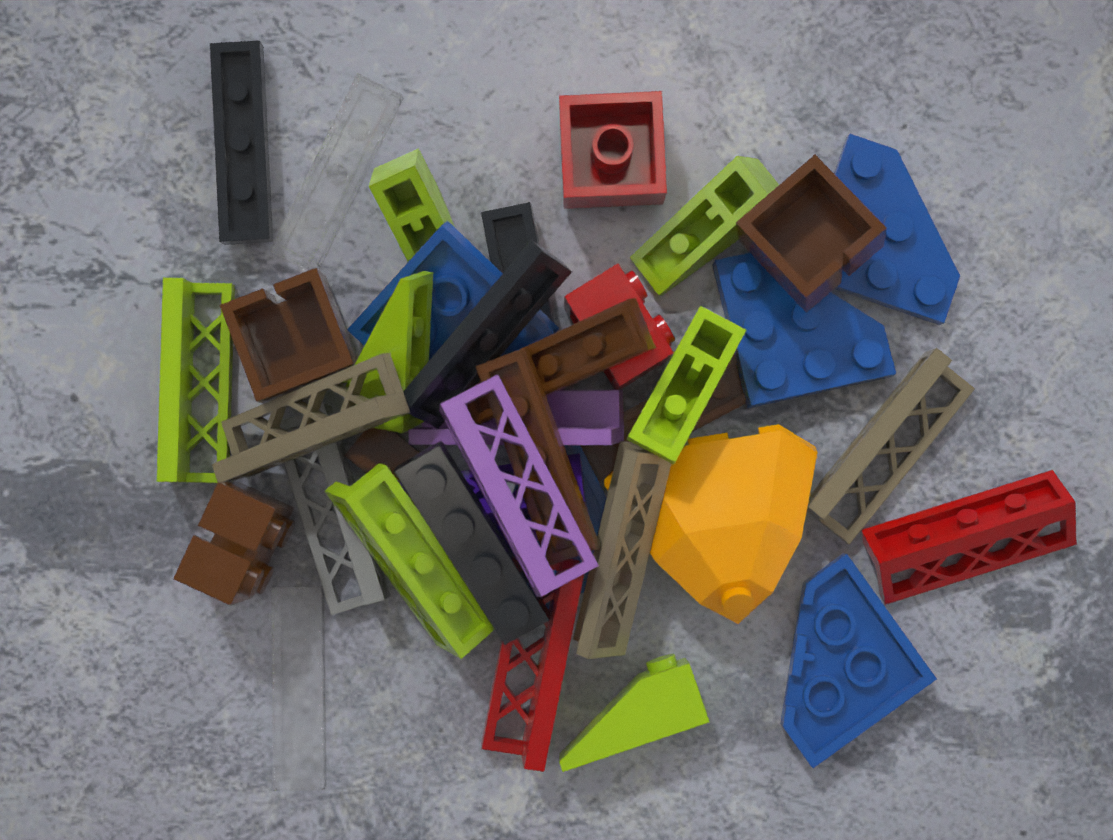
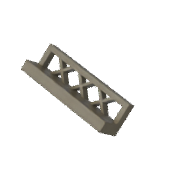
(881, 431)
(283, 446)
(623, 553)

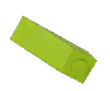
(409, 200)
(703, 224)
(404, 334)
(686, 385)
(645, 710)

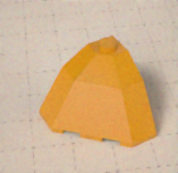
(734, 516)

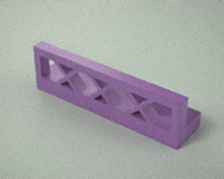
(580, 416)
(498, 495)

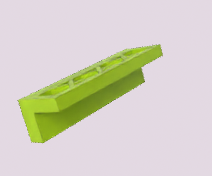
(177, 379)
(412, 559)

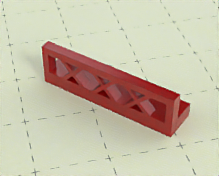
(971, 528)
(548, 678)

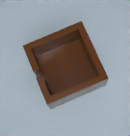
(811, 233)
(290, 340)
(246, 533)

